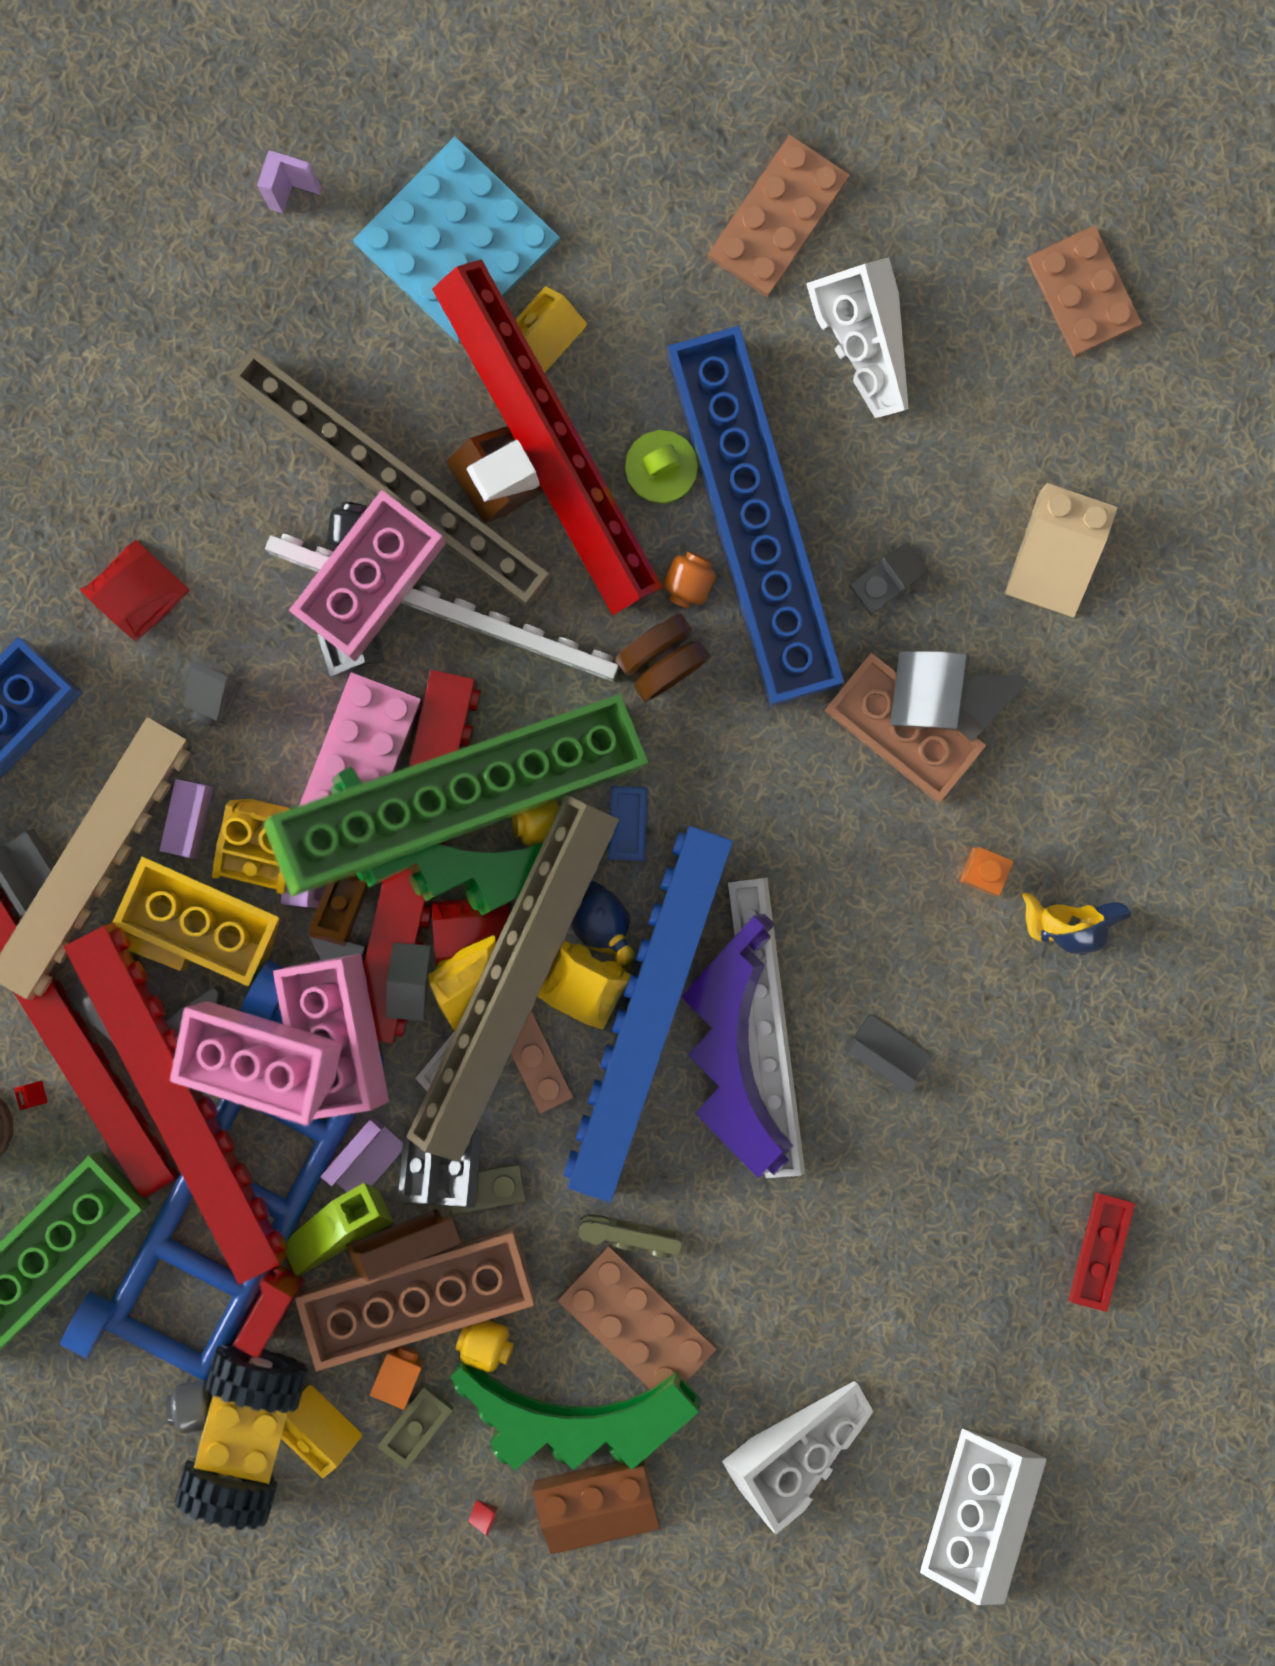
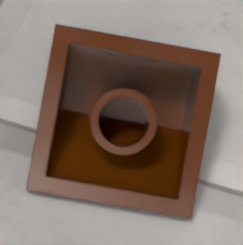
(473, 451)

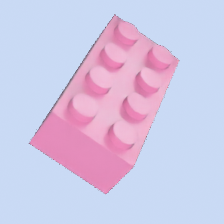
(368, 575)
(365, 734)
(335, 1003)

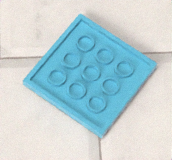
(450, 218)

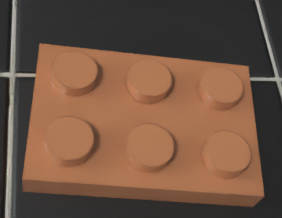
(1084, 291)

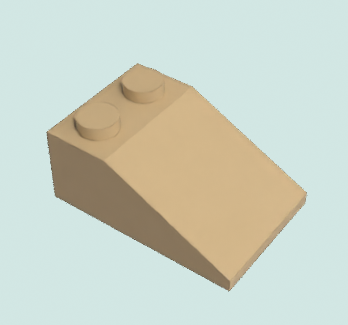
(1060, 549)

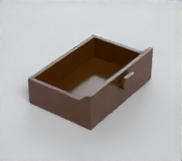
(402, 1245)

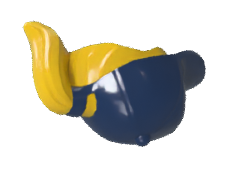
(604, 924)
(1086, 937)

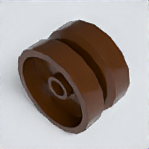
(659, 653)

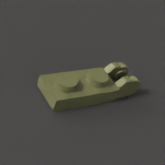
(628, 1235)

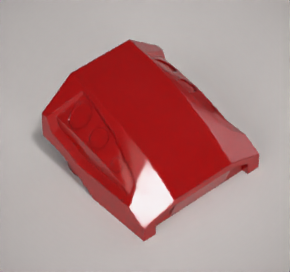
(135, 591)
(459, 926)

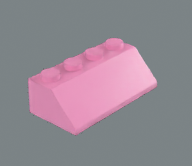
(254, 1061)

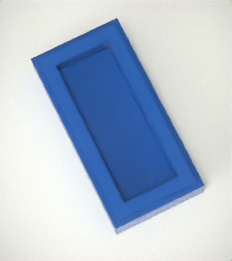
(629, 836)

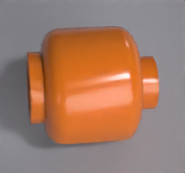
(689, 579)

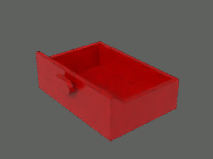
(278, 1294)

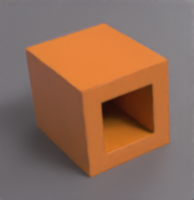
(986, 871)
(397, 1376)

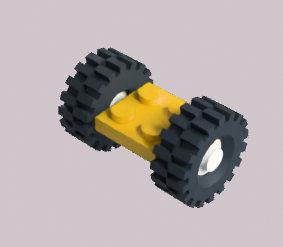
(241, 1437)

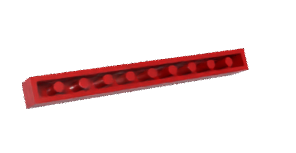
(546, 436)
(399, 909)
(180, 1112)

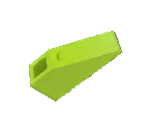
(336, 1225)

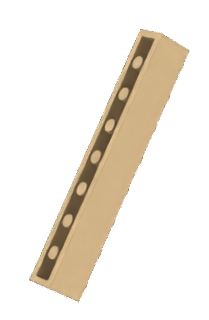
(90, 858)

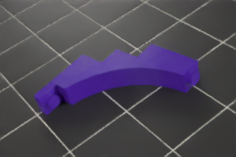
(724, 1002)

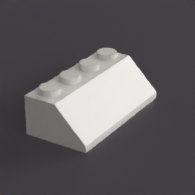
(983, 1517)

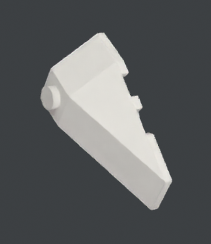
(866, 319)
(790, 1458)

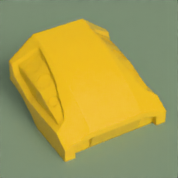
(244, 847)
(457, 978)
(583, 985)

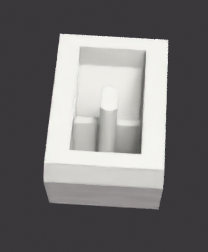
(504, 472)

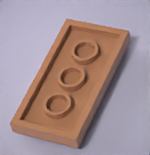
(778, 216)
(926, 757)
(635, 1321)

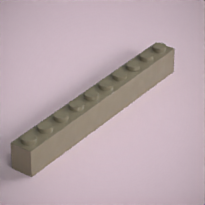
(385, 472)
(512, 979)

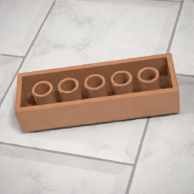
(418, 1301)

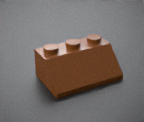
(594, 1505)

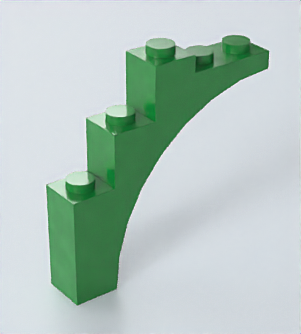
(490, 877)
(575, 1432)

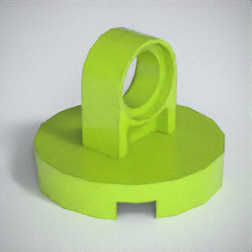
(661, 467)

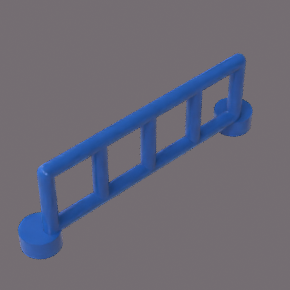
(101, 1314)

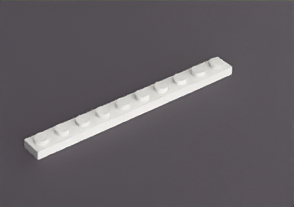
(463, 614)

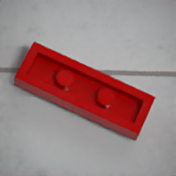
(1101, 1251)

